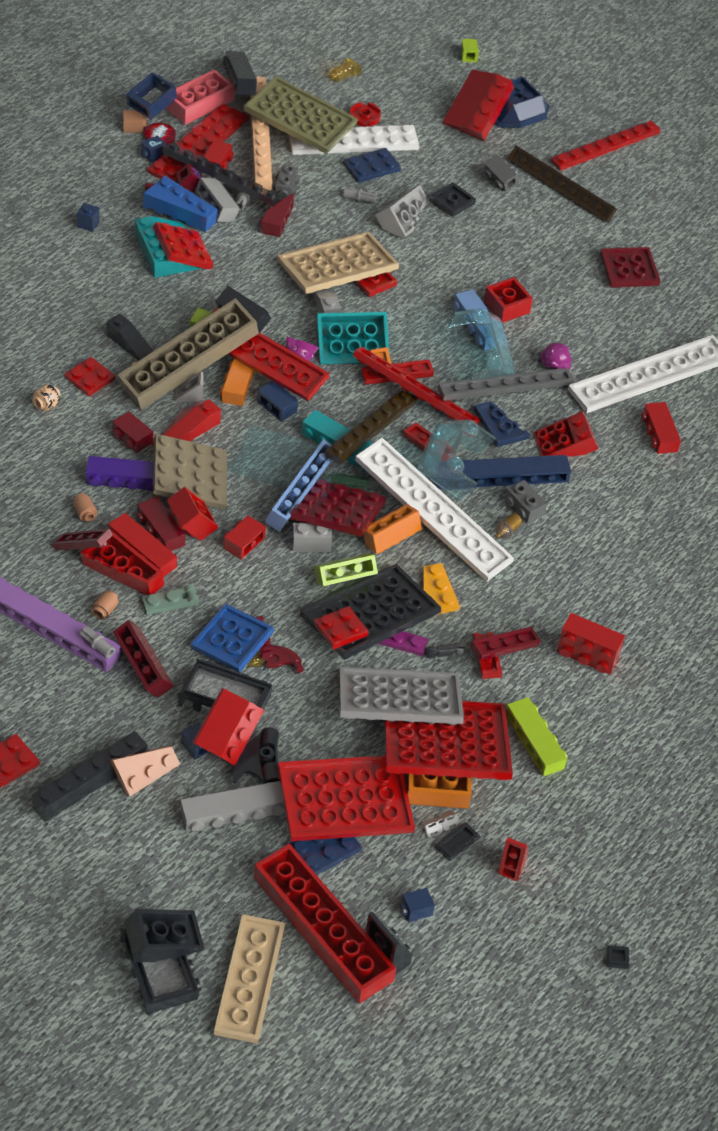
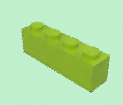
(536, 736)

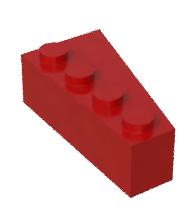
(124, 565)

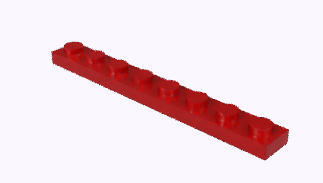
(605, 145)
(412, 385)

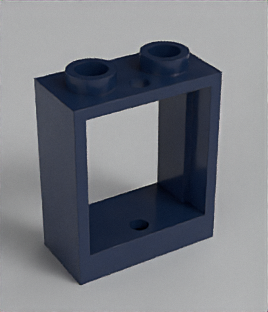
(136, 94)

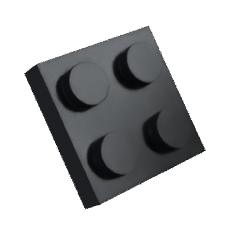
(452, 199)

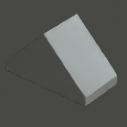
(190, 390)

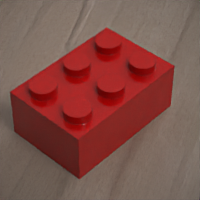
(590, 643)

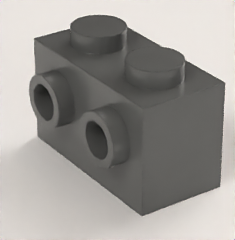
(525, 501)

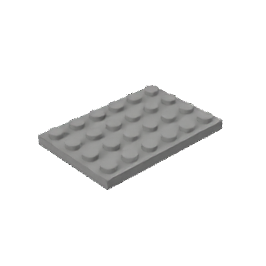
(400, 695)

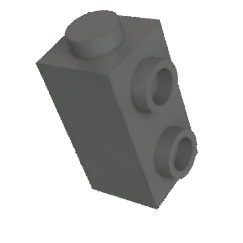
(501, 173)
(286, 181)

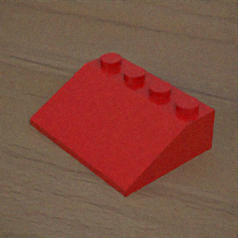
(479, 103)

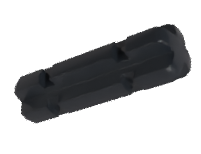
(445, 650)

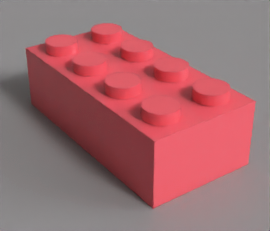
(201, 97)

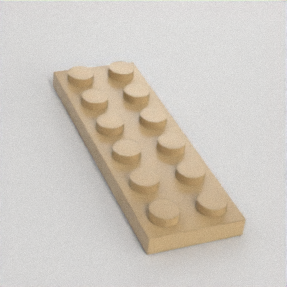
(249, 979)

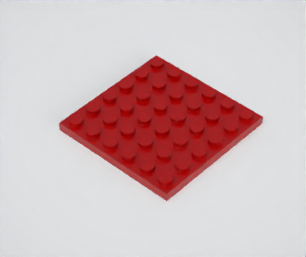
(468, 749)

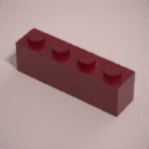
(143, 659)

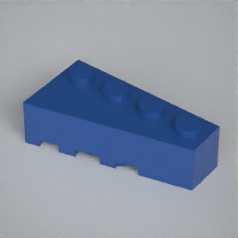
(180, 203)

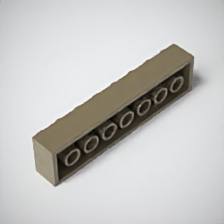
(188, 354)

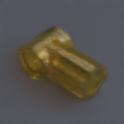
(348, 68)

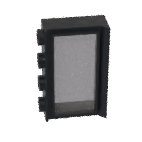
(208, 679)
(163, 982)

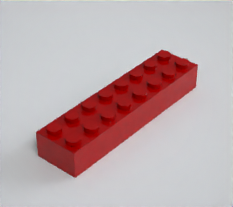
(324, 923)

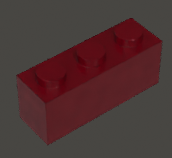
(160, 523)

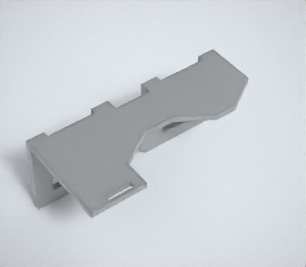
(438, 827)

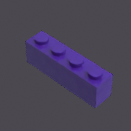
(119, 473)

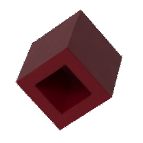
(189, 177)

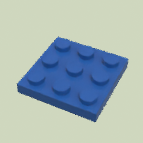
(232, 638)

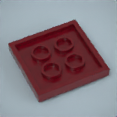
(630, 267)

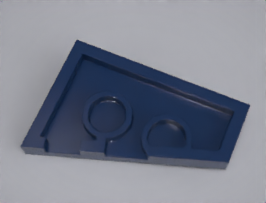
(499, 425)

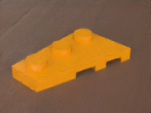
(439, 587)

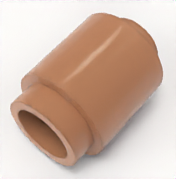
(85, 507)
(104, 604)

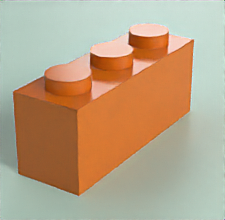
(236, 383)
(392, 529)

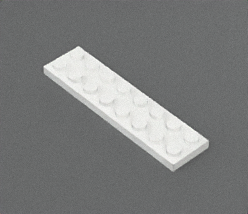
(366, 140)

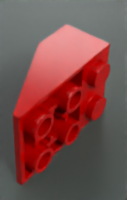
(567, 437)

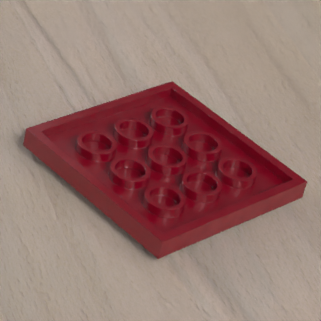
(339, 507)

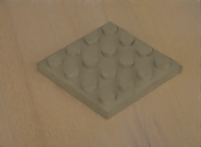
(190, 465)

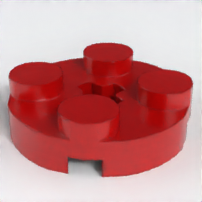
(360, 110)

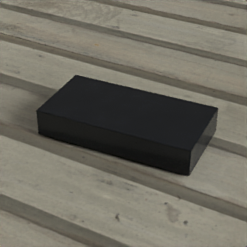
(457, 841)

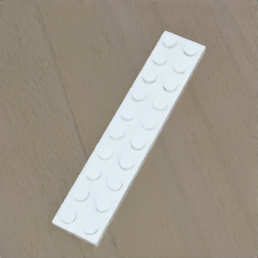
(646, 374)
(435, 509)

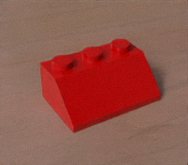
(228, 726)

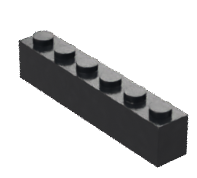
(240, 72)
(84, 778)

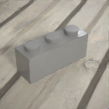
(215, 194)

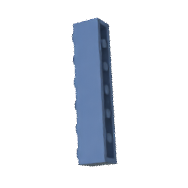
(299, 487)

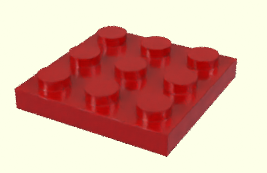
(183, 245)

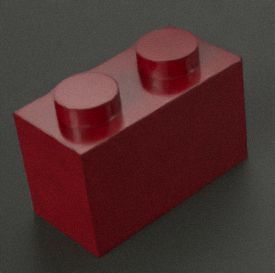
(132, 432)

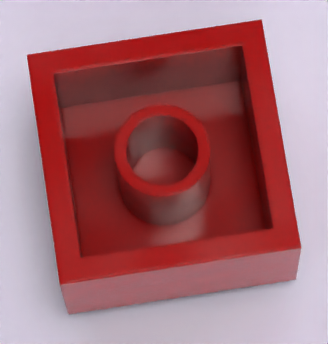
(508, 299)
(192, 514)

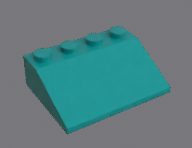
(153, 250)
(343, 333)

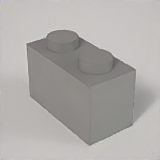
(311, 538)

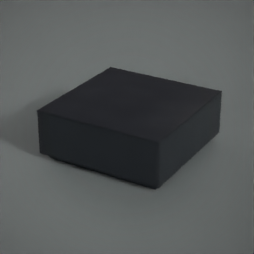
(617, 957)

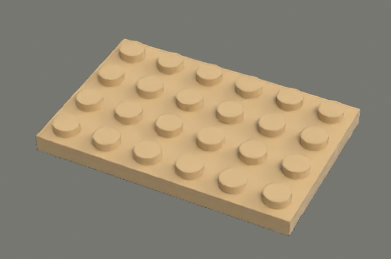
(337, 262)

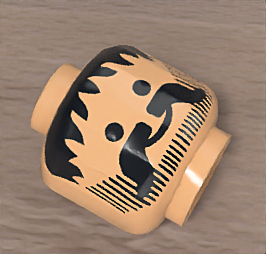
(46, 397)

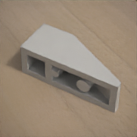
(326, 301)

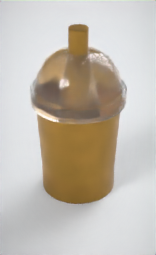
(505, 528)

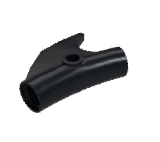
(259, 757)

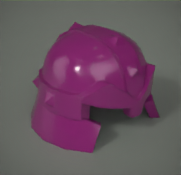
(301, 348)
(556, 356)

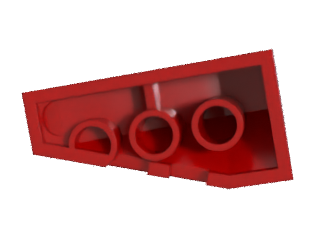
(194, 421)

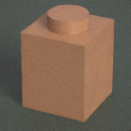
(133, 121)

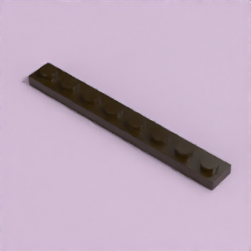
(562, 183)
(370, 427)

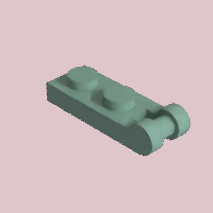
(170, 600)

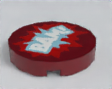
(163, 130)

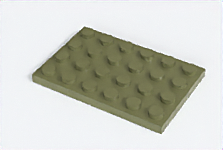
(300, 114)

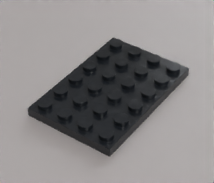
(382, 602)

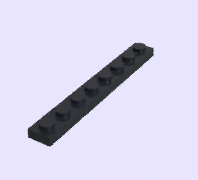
(227, 176)

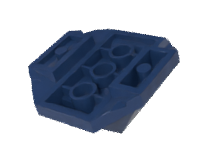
(523, 106)

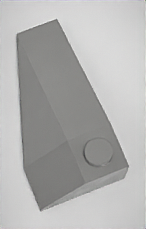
(401, 213)

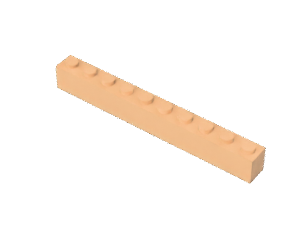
(261, 146)

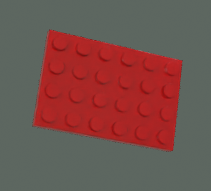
(344, 798)

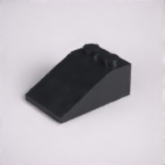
(163, 934)
(389, 942)

